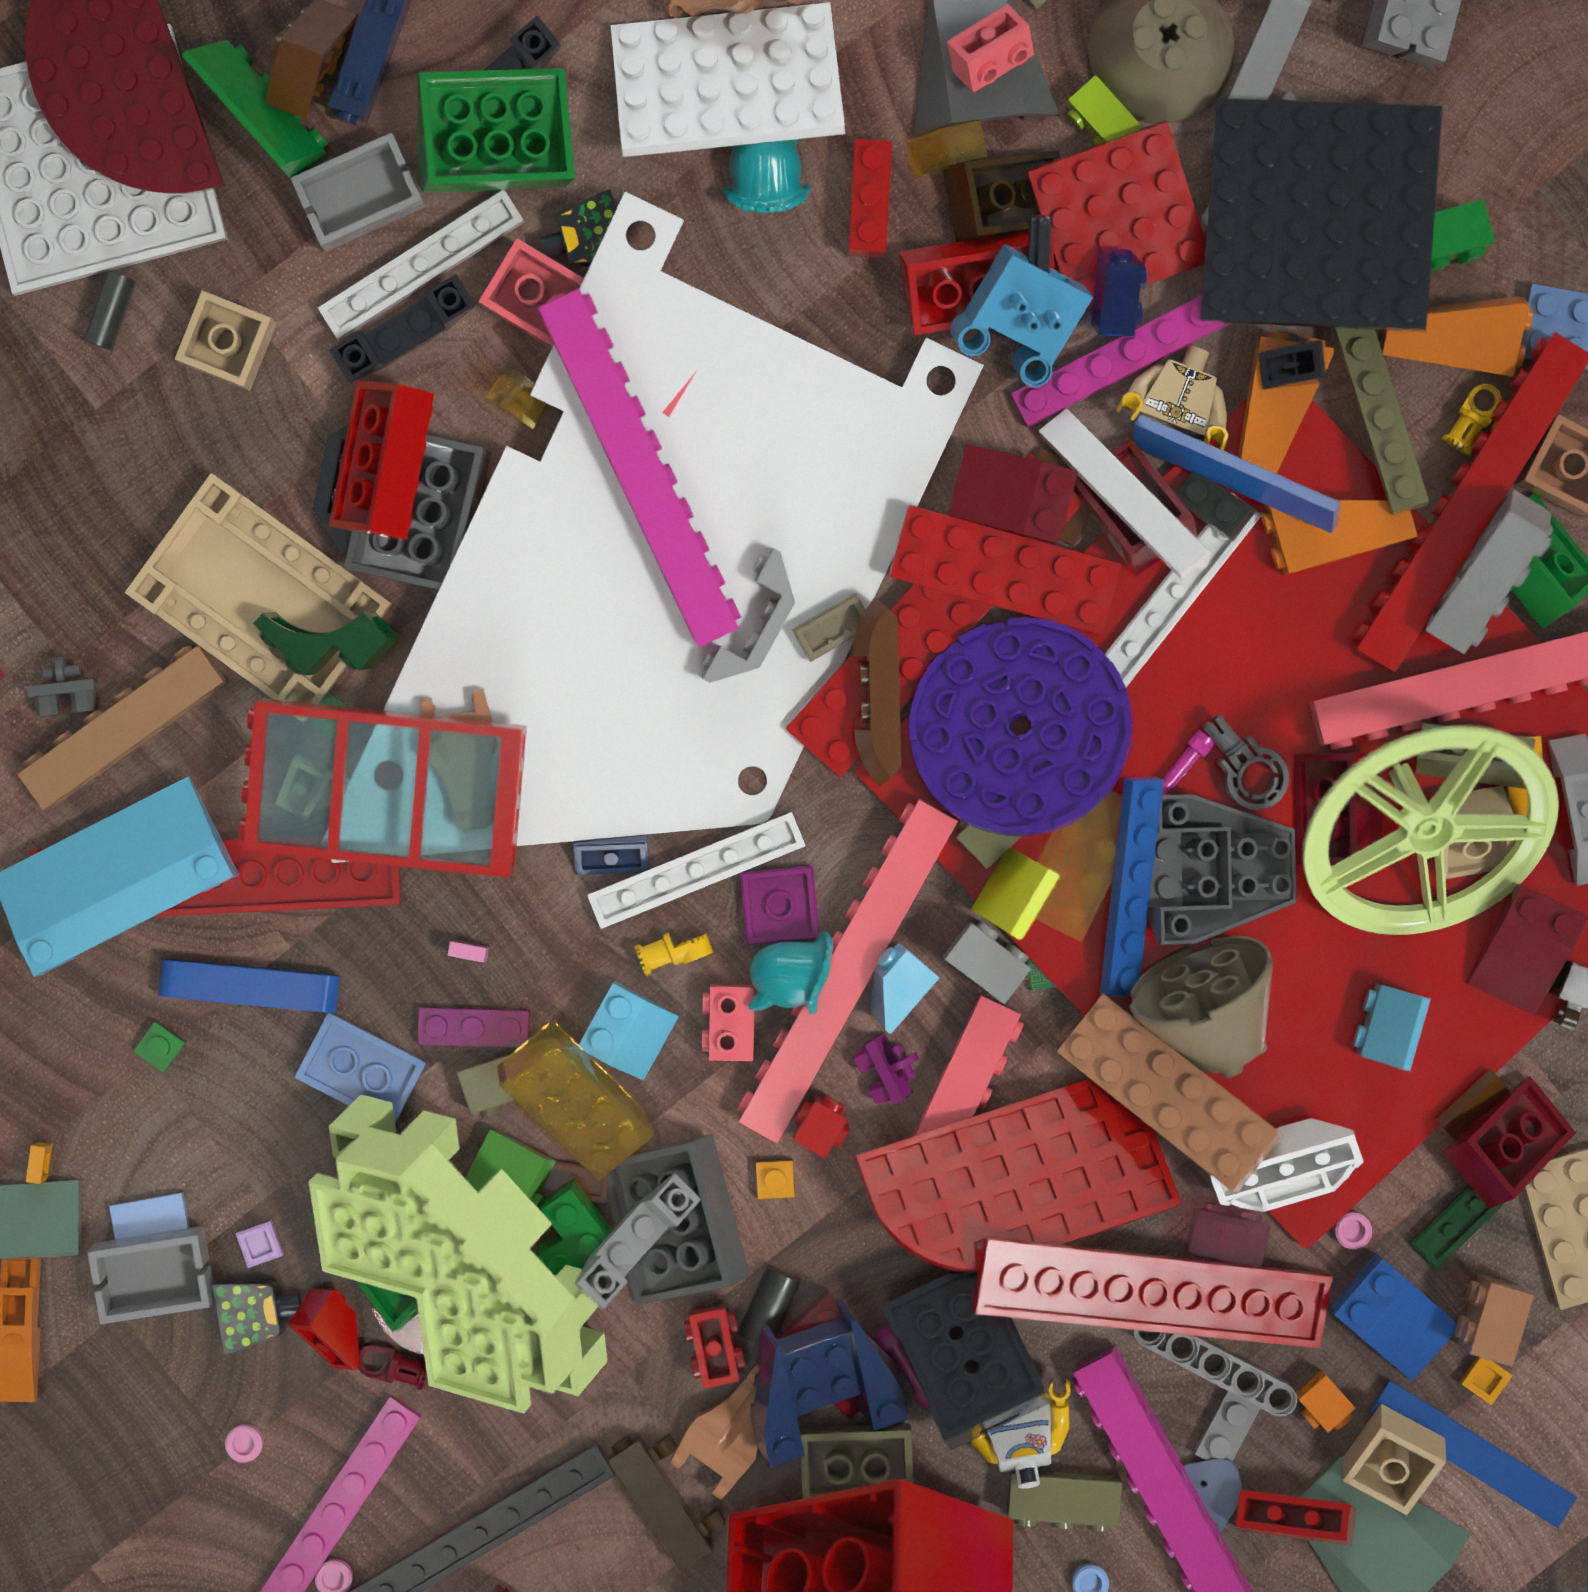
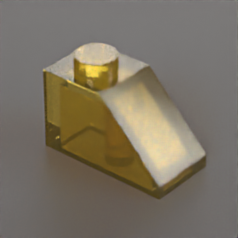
(946, 148)
(512, 394)

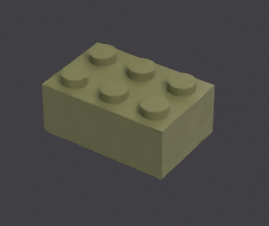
(854, 1457)

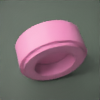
(1353, 1230)
(244, 1443)
(334, 1576)

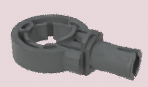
(1231, 747)

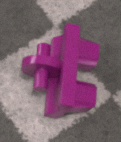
(891, 1066)

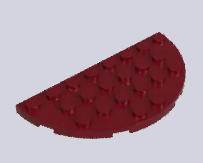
(119, 93)

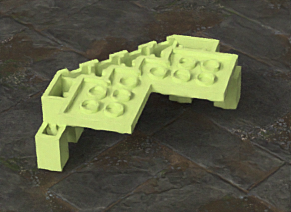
(418, 1228)

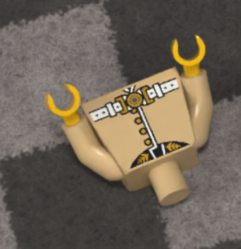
(1181, 397)

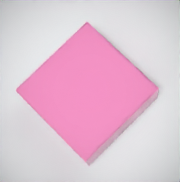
(468, 951)

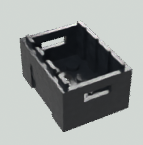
(961, 1402)

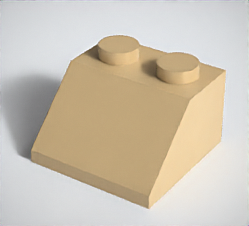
(1480, 856)

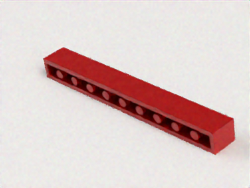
(1472, 501)

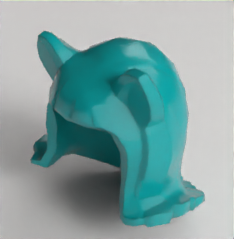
(766, 177)
(791, 973)

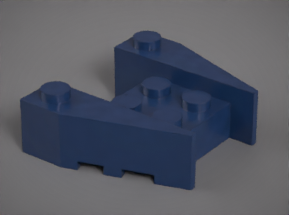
(814, 1372)

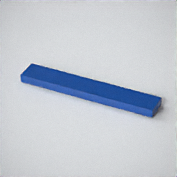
(1236, 474)
(1482, 1457)

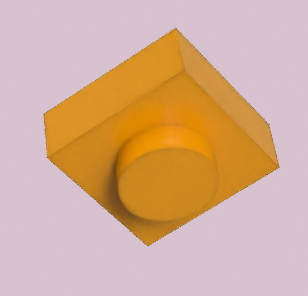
(775, 1179)

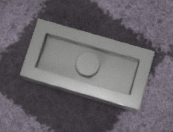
(1226, 1428)

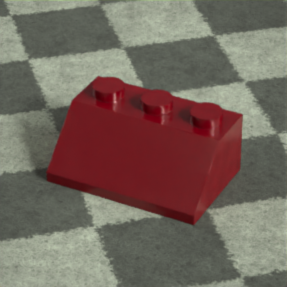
(1359, 819)

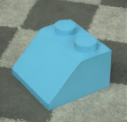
(1391, 1026)
(628, 1031)

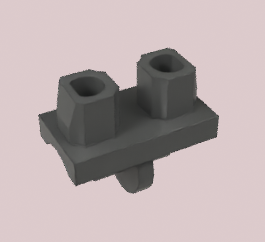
(47, 695)

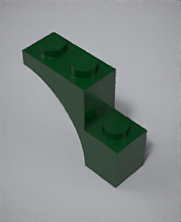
(307, 652)

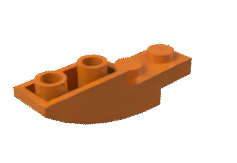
(19, 1329)

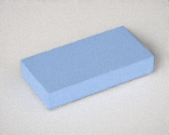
(149, 1216)

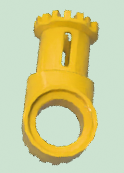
(1471, 417)
(664, 952)

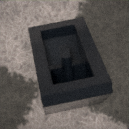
(1293, 365)

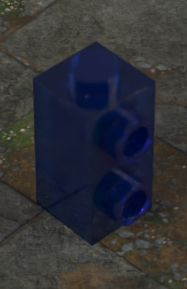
(1117, 293)

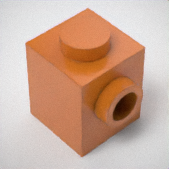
(1324, 1403)

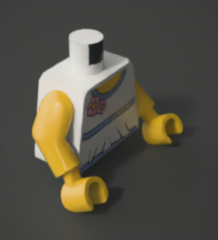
(1028, 1440)

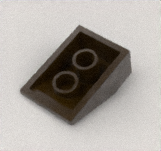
(993, 195)

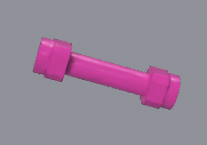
(1199, 746)
(889, 1342)

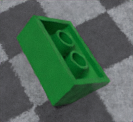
(1556, 578)

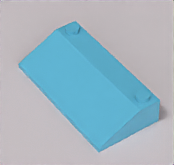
(113, 876)

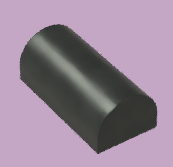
(110, 311)
(769, 1304)

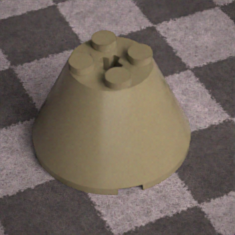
(1160, 78)
(1209, 1002)

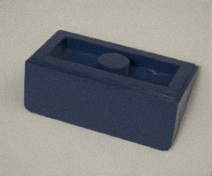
(611, 855)

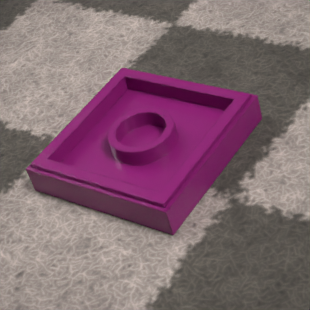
(779, 905)

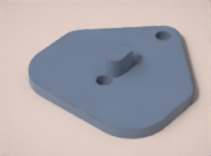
(1222, 1487)

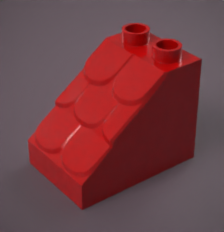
(871, 1541)

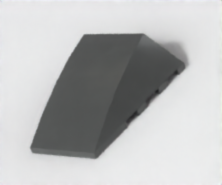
(948, 101)

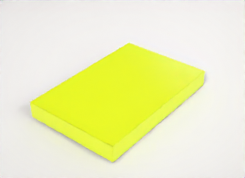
(1015, 893)

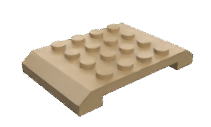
(229, 566)

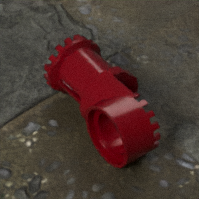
(395, 1366)

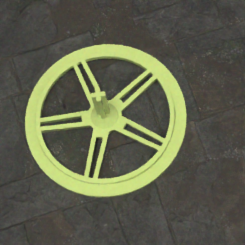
(1430, 829)

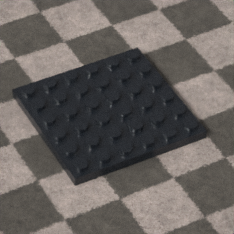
(1321, 214)

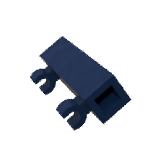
(367, 59)

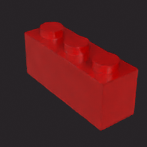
(870, 198)
(1296, 1517)

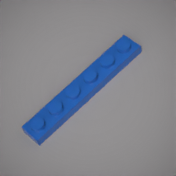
(1131, 885)

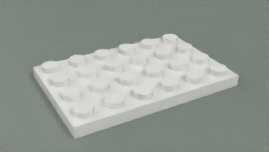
(727, 79)

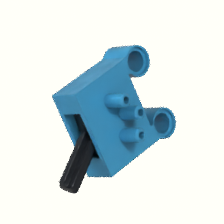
(1025, 303)

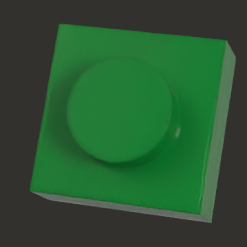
(160, 1046)

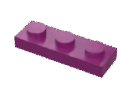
(473, 1027)

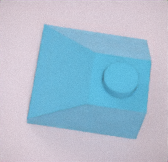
(898, 986)

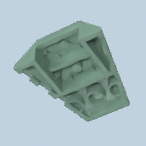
(1387, 1546)

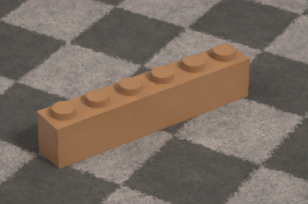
(121, 728)

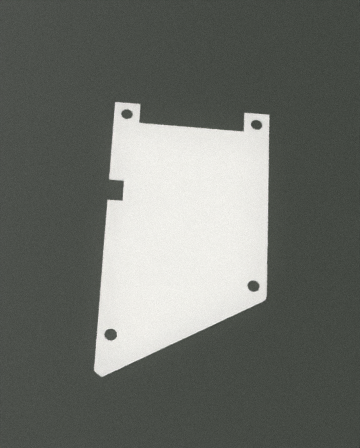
(565, 602)

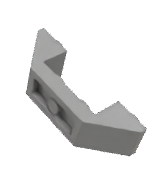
(773, 575)
(1570, 763)
(633, 1237)

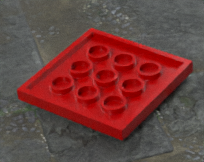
(1121, 197)

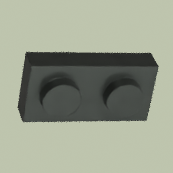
(1215, 505)

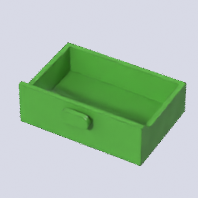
(520, 1162)

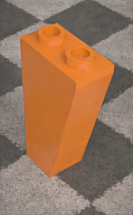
(1467, 336)
(1276, 413)
(1360, 528)

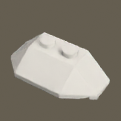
(1303, 1164)

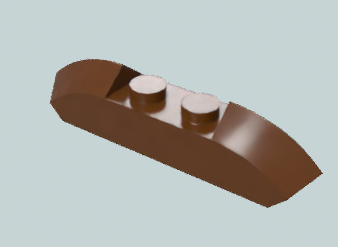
(881, 742)

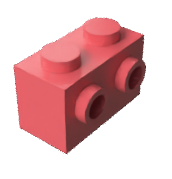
(990, 48)
(730, 1023)

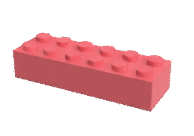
(527, 282)

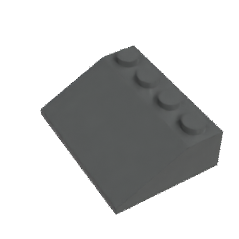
(442, 510)
(705, 1246)

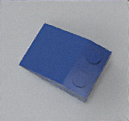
(1393, 1317)

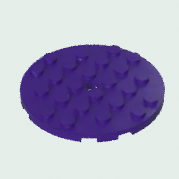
(1029, 779)

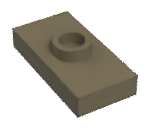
(829, 627)

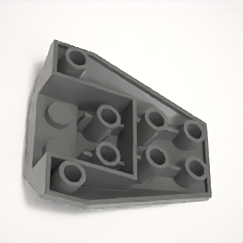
(1216, 869)

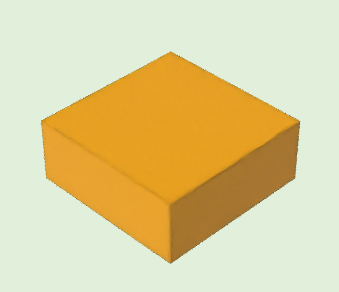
(39, 1163)
(1485, 1379)

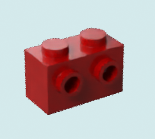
(821, 1125)
(716, 1357)

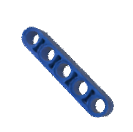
(249, 985)

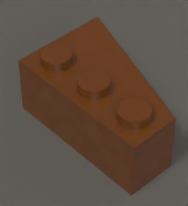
(306, 53)

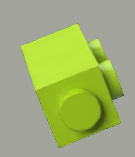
(1100, 112)

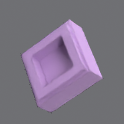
(259, 1244)

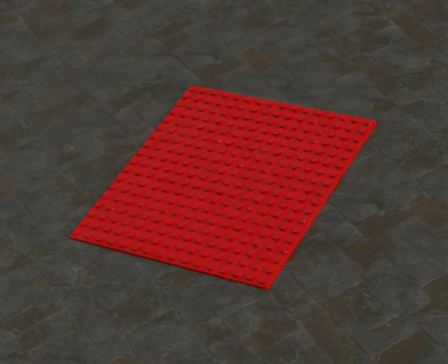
(1258, 655)

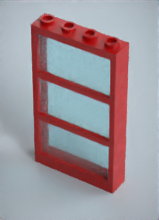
(383, 787)

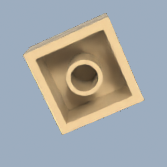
(226, 340)
(1394, 1459)

